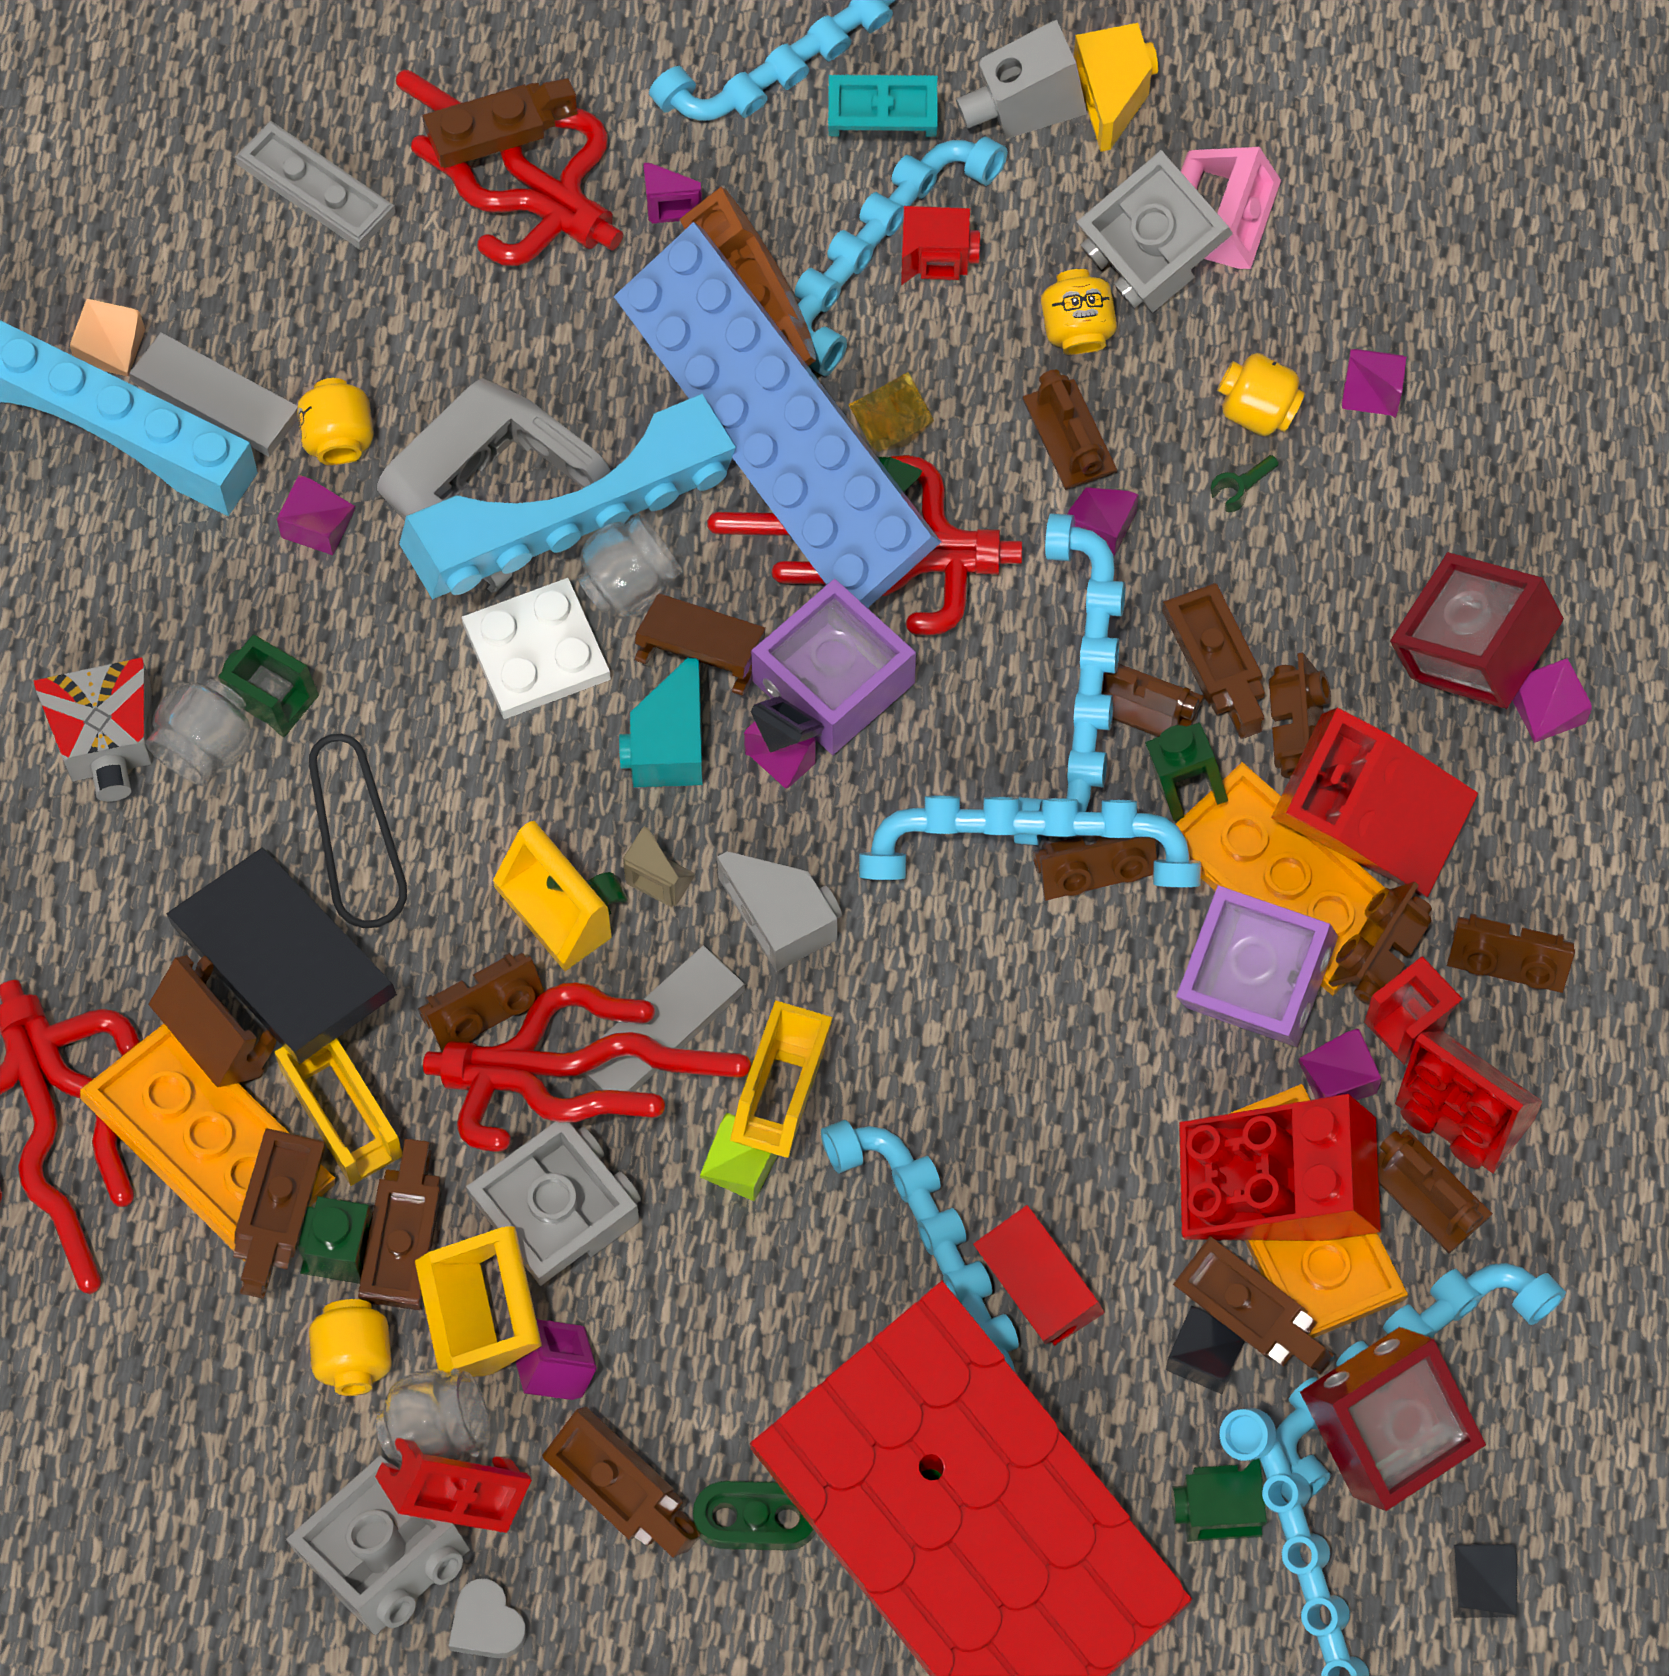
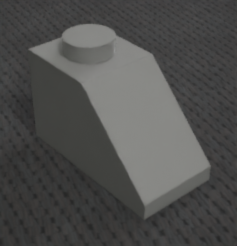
(780, 907)

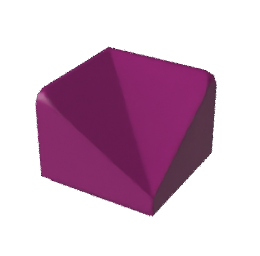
(669, 194)
(1373, 382)
(1106, 513)
(314, 516)
(1552, 701)
(783, 764)
(1341, 1068)
(560, 1365)

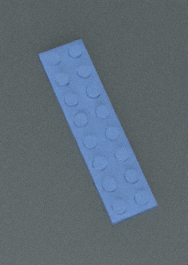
(779, 416)

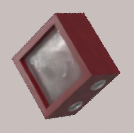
(1477, 629)
(1393, 1418)

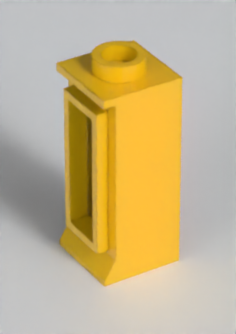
(794, 1038)
(366, 1159)

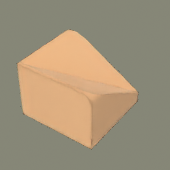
(108, 336)

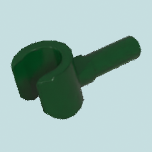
(1242, 483)
(605, 886)

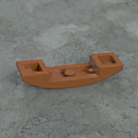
(754, 264)

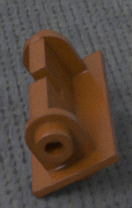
(1068, 430)
(1297, 696)
(1149, 701)
(1073, 867)
(1391, 921)
(1529, 959)
(499, 993)
(1428, 1191)

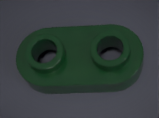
(756, 1512)

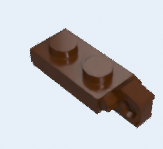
(498, 121)
(1218, 656)
(275, 1206)
(401, 1230)
(1251, 1306)
(620, 1484)

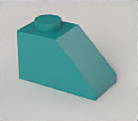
(666, 732)

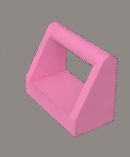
(1245, 201)

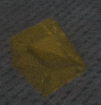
(891, 412)

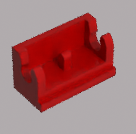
(1038, 1277)
(454, 1489)

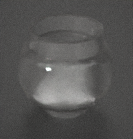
(627, 567)
(199, 730)
(437, 1412)

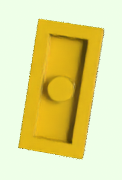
(564, 922)
(460, 1308)

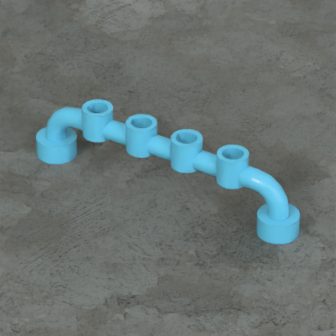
(783, 64)
(882, 218)
(1097, 656)
(1057, 818)
(937, 1229)
(1454, 1300)
(1251, 1436)

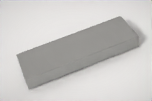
(315, 185)
(214, 393)
(682, 1010)

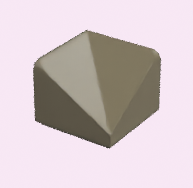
(653, 873)

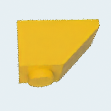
(1114, 77)

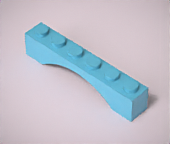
(162, 437)
(470, 538)

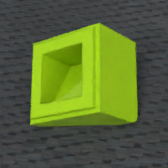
(736, 1165)

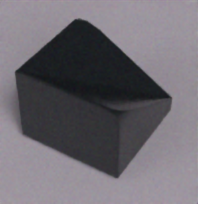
(1205, 1351)
(1483, 1580)

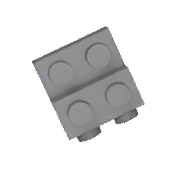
(1152, 232)
(557, 1199)
(375, 1555)

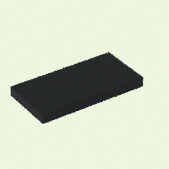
(281, 955)

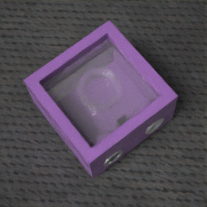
(835, 664)
(1257, 966)

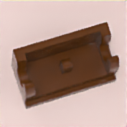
(699, 635)
(207, 1026)

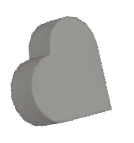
(485, 1623)

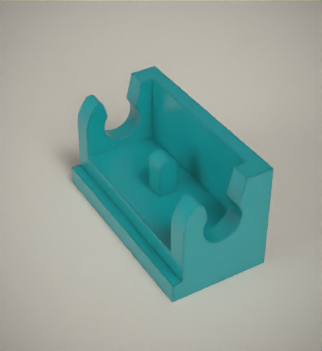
(882, 103)

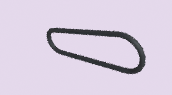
(334, 887)

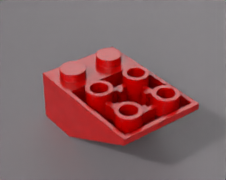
(1375, 801)
(1464, 1101)
(1281, 1173)

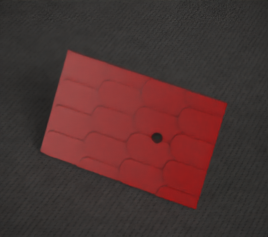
(967, 1507)

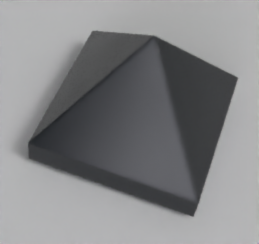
(783, 723)

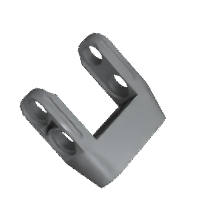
(469, 439)

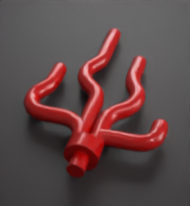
(556, 201)
(956, 554)
(34, 1047)
(515, 1063)

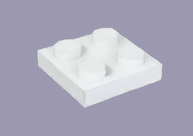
(536, 648)

